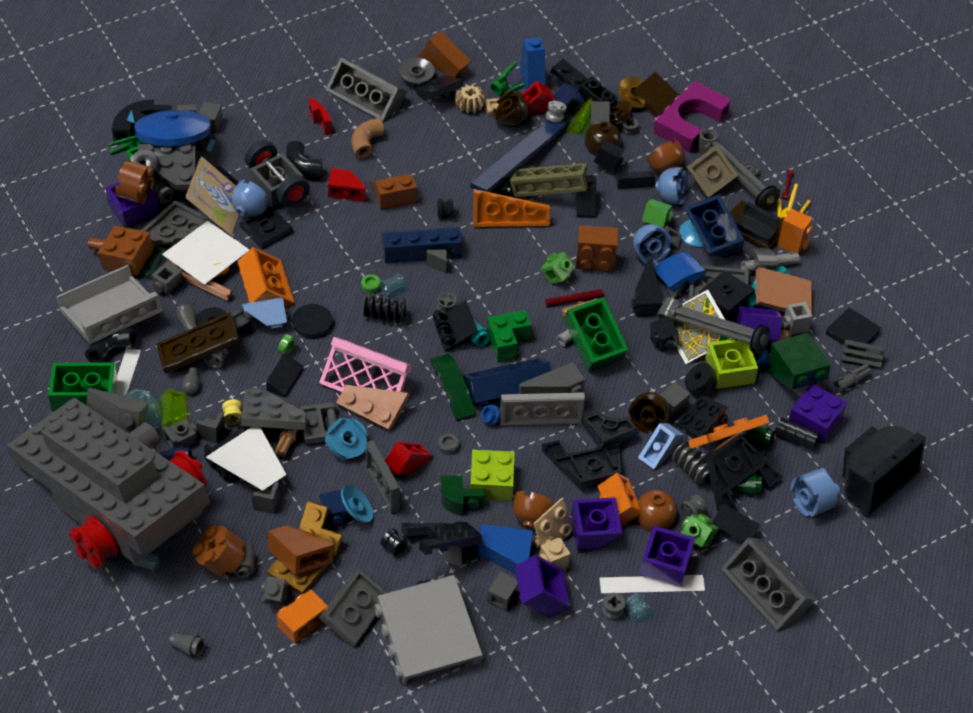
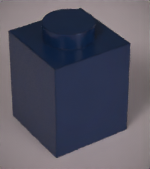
(570, 97)
(337, 512)

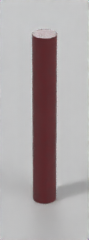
(574, 297)

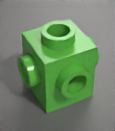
(557, 267)
(700, 528)

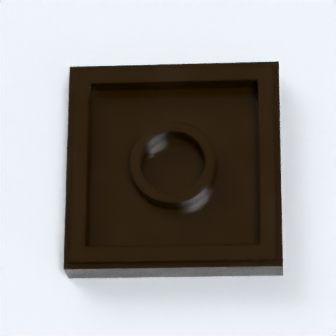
(655, 94)

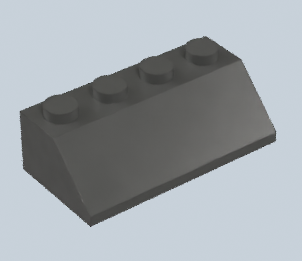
(365, 89)
(768, 583)

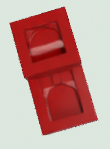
(320, 115)

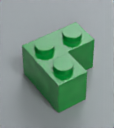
(506, 332)

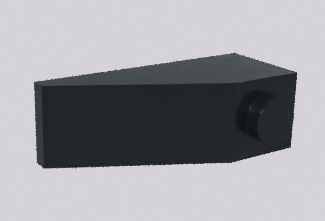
(647, 295)

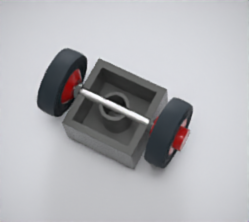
(276, 175)

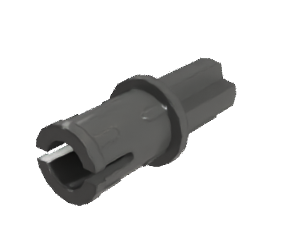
(852, 378)

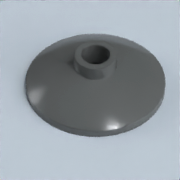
(416, 70)

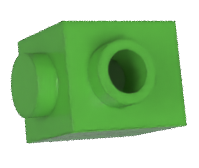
(657, 213)

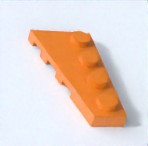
(502, 210)

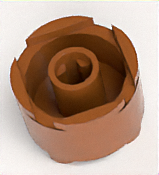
(134, 182)
(219, 550)

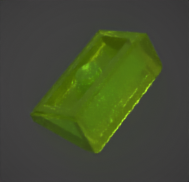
(580, 118)
(173, 407)

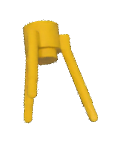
(783, 213)

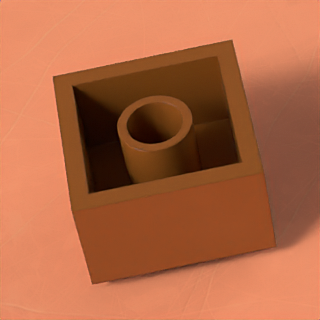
(596, 248)

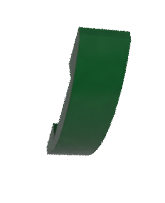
(454, 386)

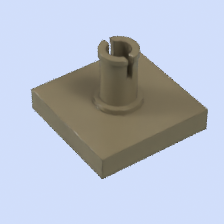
(712, 171)

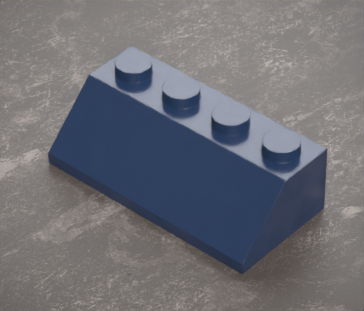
(413, 244)
(503, 380)

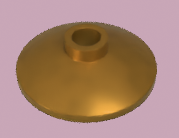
(625, 90)

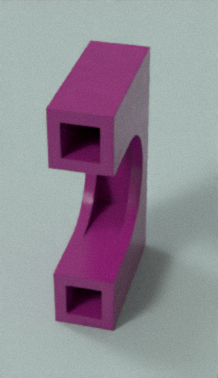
(693, 99)

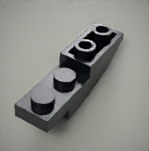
(586, 86)

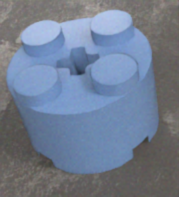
(815, 492)

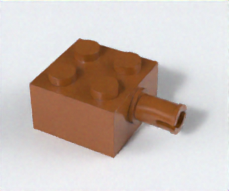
(123, 248)

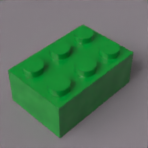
(595, 334)
(75, 379)

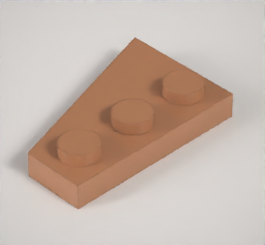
(373, 404)

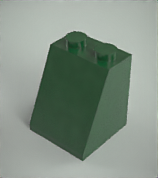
(798, 362)

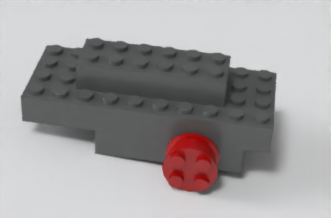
(111, 482)

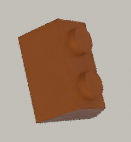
(395, 191)

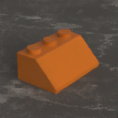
(264, 277)

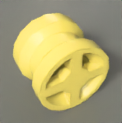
(232, 411)

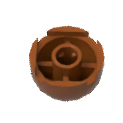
(666, 156)
(530, 508)
(656, 510)

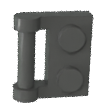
(314, 427)

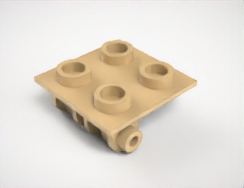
(552, 524)

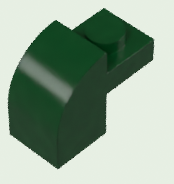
(456, 498)

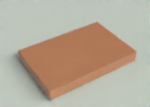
(780, 289)

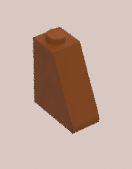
(445, 55)
(299, 549)

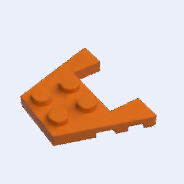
(724, 431)

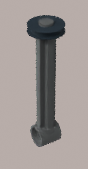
(765, 196)
(757, 338)

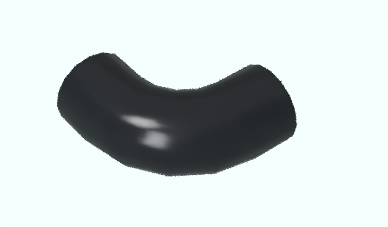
(307, 167)
(122, 339)

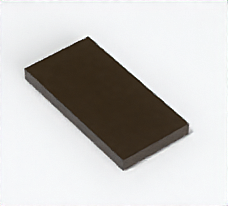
(198, 343)

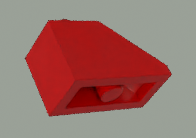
(538, 98)
(346, 186)
(407, 457)

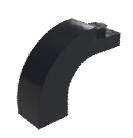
(122, 128)

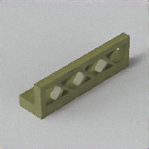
(529, 182)

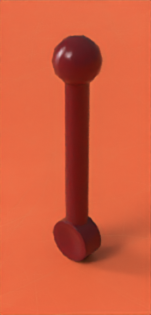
(785, 196)

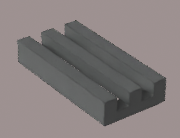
(864, 345)

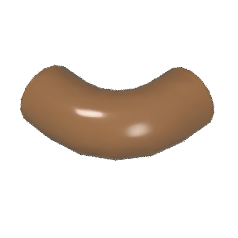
(362, 136)

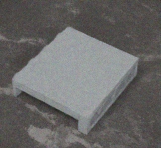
(108, 304)
(427, 628)

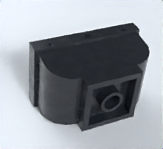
(881, 463)

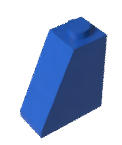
(532, 61)
(505, 546)

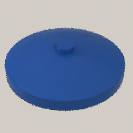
(172, 128)

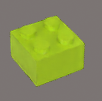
(732, 363)
(493, 473)

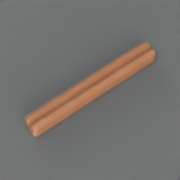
(210, 286)

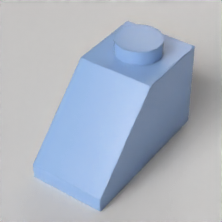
(269, 311)
(661, 445)

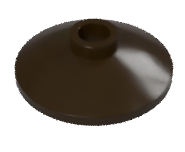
(620, 110)

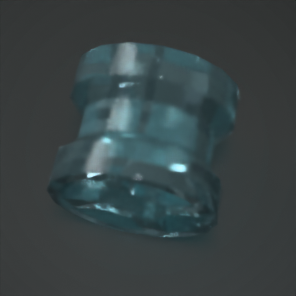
(637, 606)

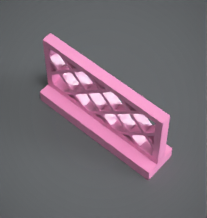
(364, 355)

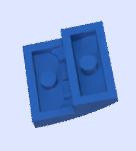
(679, 269)

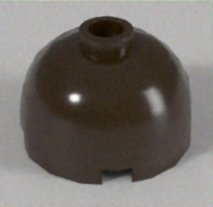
(511, 109)
(598, 133)
(648, 411)

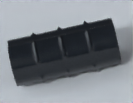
(797, 433)

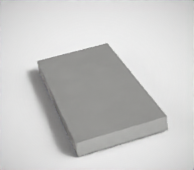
(542, 409)

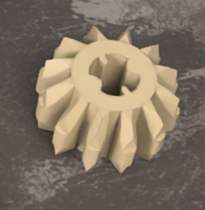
(470, 98)

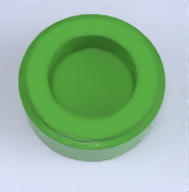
(370, 284)
(286, 344)

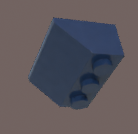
(716, 227)

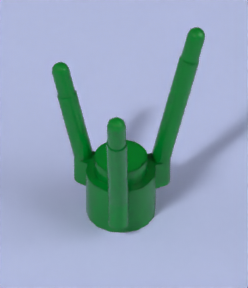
(501, 84)
(132, 142)

